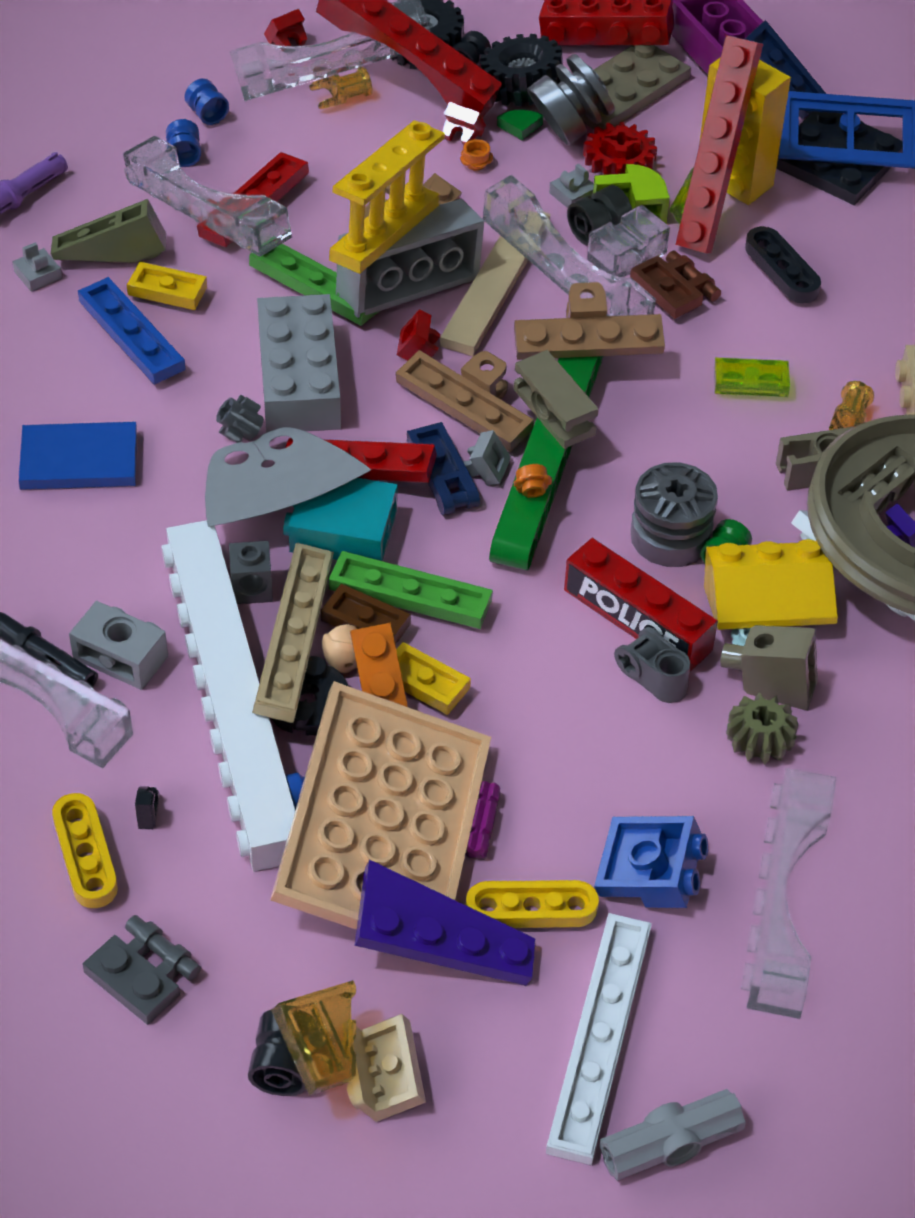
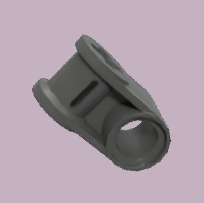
(655, 665)

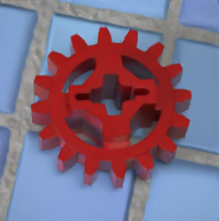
(614, 147)

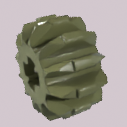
(762, 728)

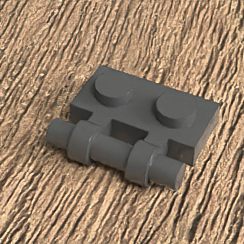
(133, 979)

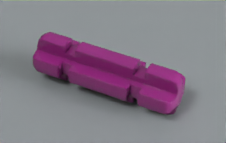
(483, 820)

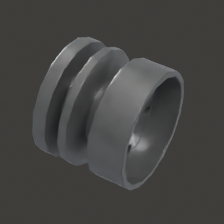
(571, 99)
(673, 514)

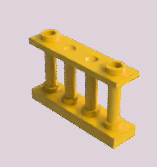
(406, 203)

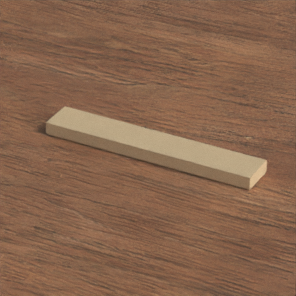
(484, 298)
(293, 633)

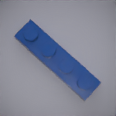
(131, 330)

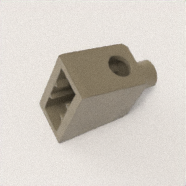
(776, 663)

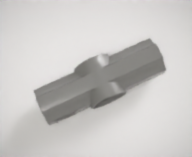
(672, 1134)

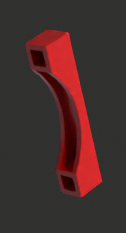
(447, 69)

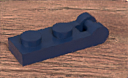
(447, 471)

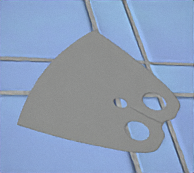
(299, 474)

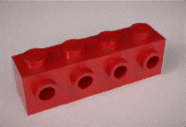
(607, 22)

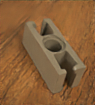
(555, 399)
(800, 454)

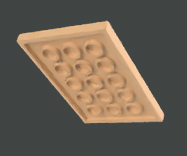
(380, 790)

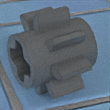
(239, 419)

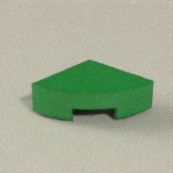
(520, 122)

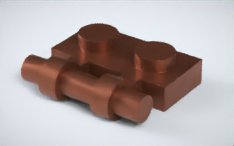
(668, 283)

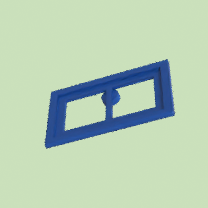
(848, 122)

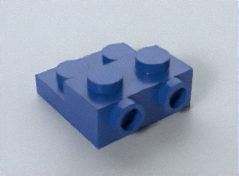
(652, 860)

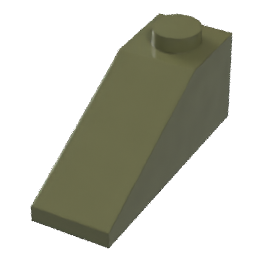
(116, 237)

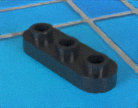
(783, 264)

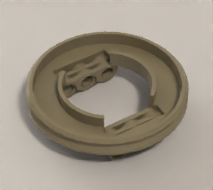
(847, 494)

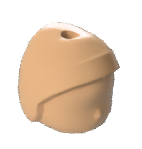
(339, 649)

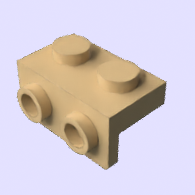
(386, 1070)

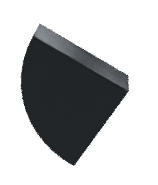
(147, 807)

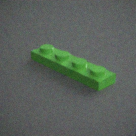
(304, 277)
(413, 589)

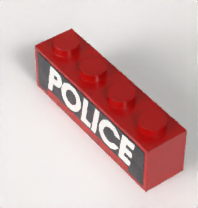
(637, 600)

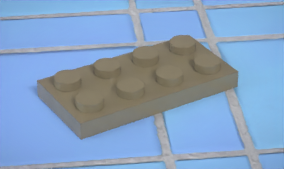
(638, 79)

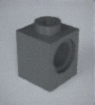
(251, 572)

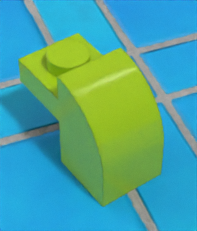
(641, 187)

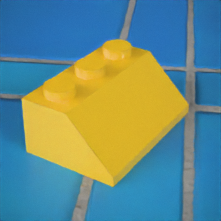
(770, 585)

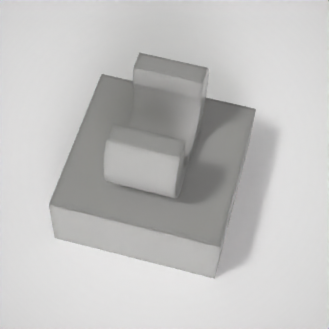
(572, 186)
(36, 268)
(488, 458)

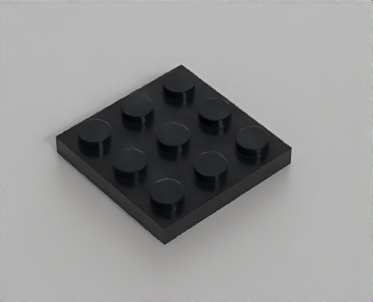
(841, 180)

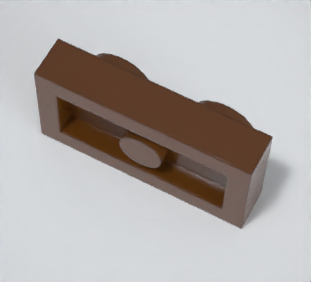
(363, 611)

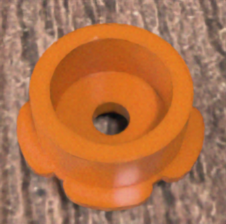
(476, 154)
(532, 480)

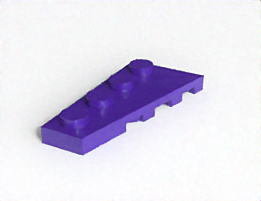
(432, 928)

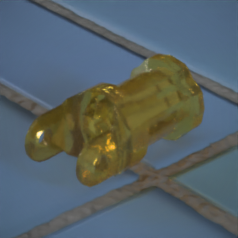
(344, 87)
(852, 411)

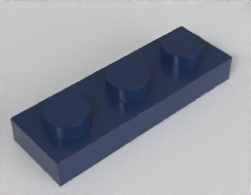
(779, 56)

